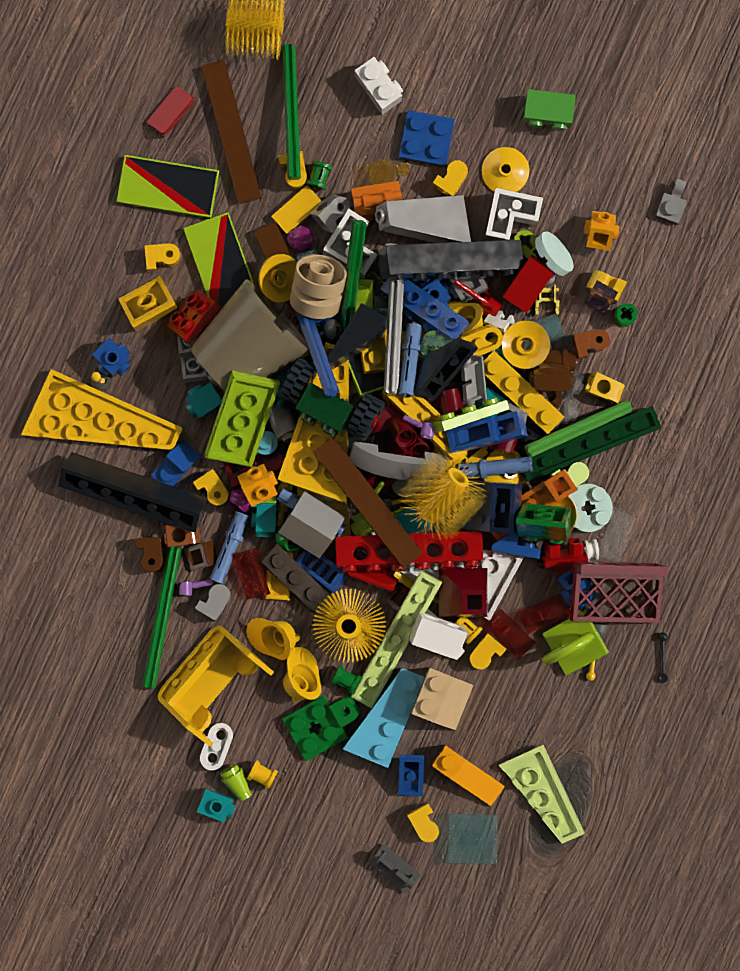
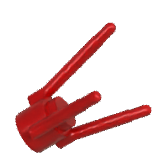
(489, 304)

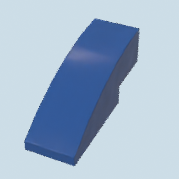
(487, 432)

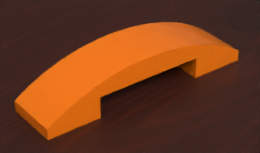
(547, 493)

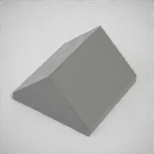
(312, 524)

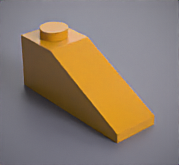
(467, 775)

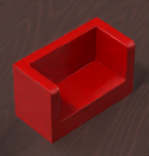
(528, 283)

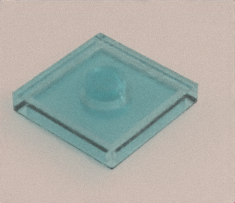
(472, 838)

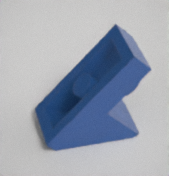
(176, 464)
(509, 546)
(411, 775)

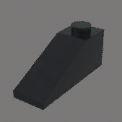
(358, 336)
(440, 367)

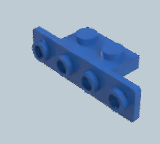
(428, 311)

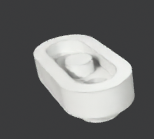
(219, 746)

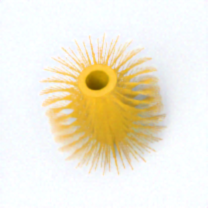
(255, 21)
(442, 495)
(360, 636)

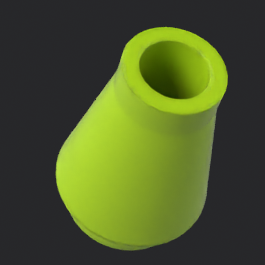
(235, 780)

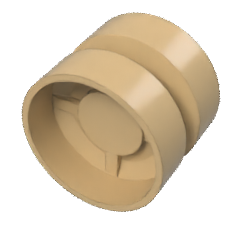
(318, 286)

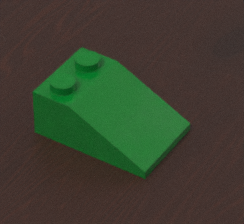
(544, 522)

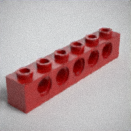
(469, 540)

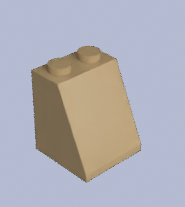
(441, 699)

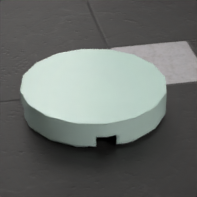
(555, 252)

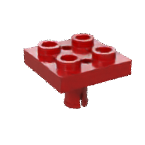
(193, 316)

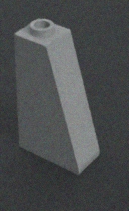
(426, 219)

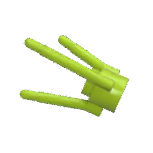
(360, 526)

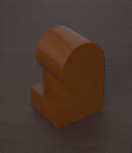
(153, 553)

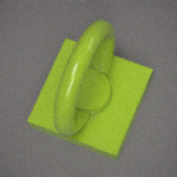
(573, 645)

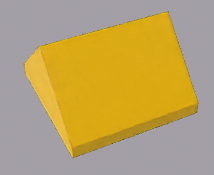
(148, 303)

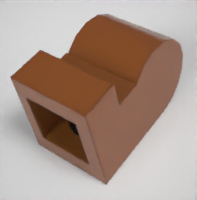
(591, 340)
(177, 536)

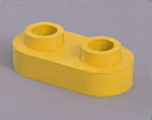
(478, 338)

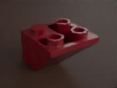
(463, 592)

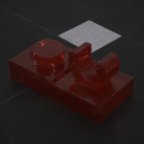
(250, 573)
(544, 613)
(510, 634)

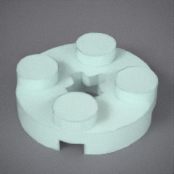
(603, 507)

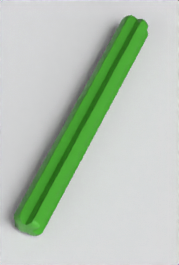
(578, 428)

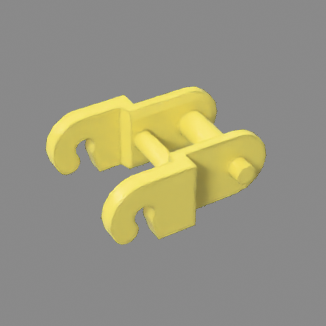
(548, 290)

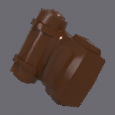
(555, 374)

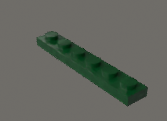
(594, 442)

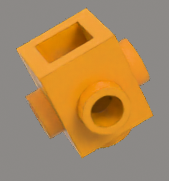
(601, 230)
(258, 484)

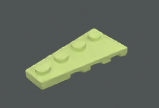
(541, 786)

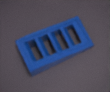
(337, 581)

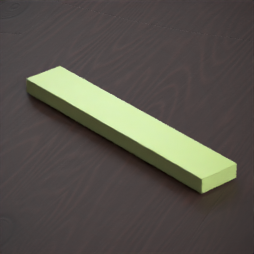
(395, 639)

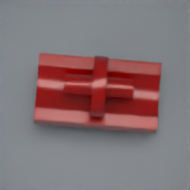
(561, 559)

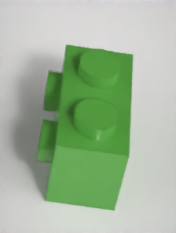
(549, 109)

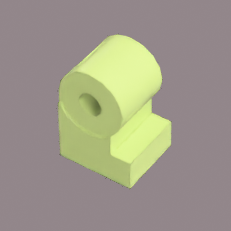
(578, 472)

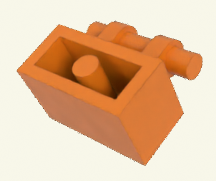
(368, 197)

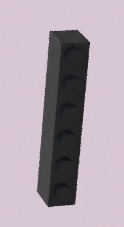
(450, 259)
(133, 492)

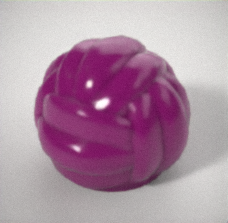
(301, 239)
(238, 501)

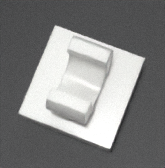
(498, 321)

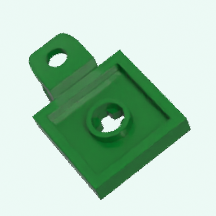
(331, 719)

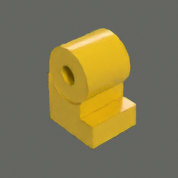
(454, 178)
(295, 184)
(159, 254)
(614, 283)
(603, 387)
(216, 491)
(482, 653)
(425, 828)

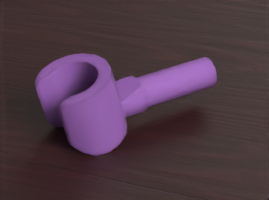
(427, 428)
(185, 588)

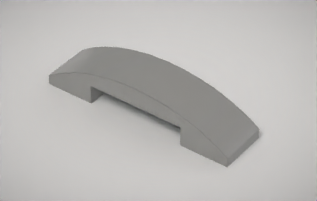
(391, 465)

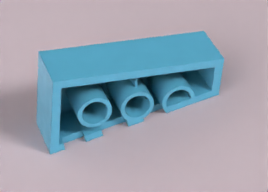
(384, 724)

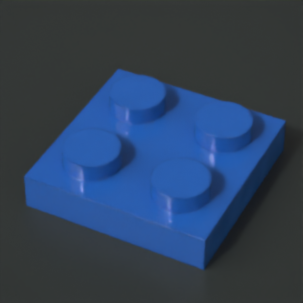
(426, 138)

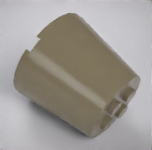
(248, 339)

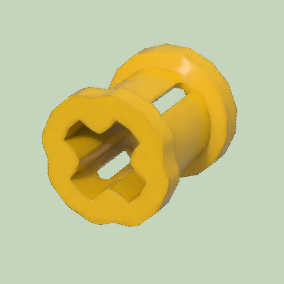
(471, 628)
(262, 775)

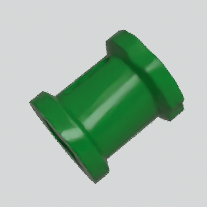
(319, 175)
(625, 322)
(346, 679)

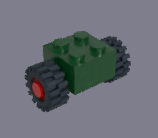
(330, 412)

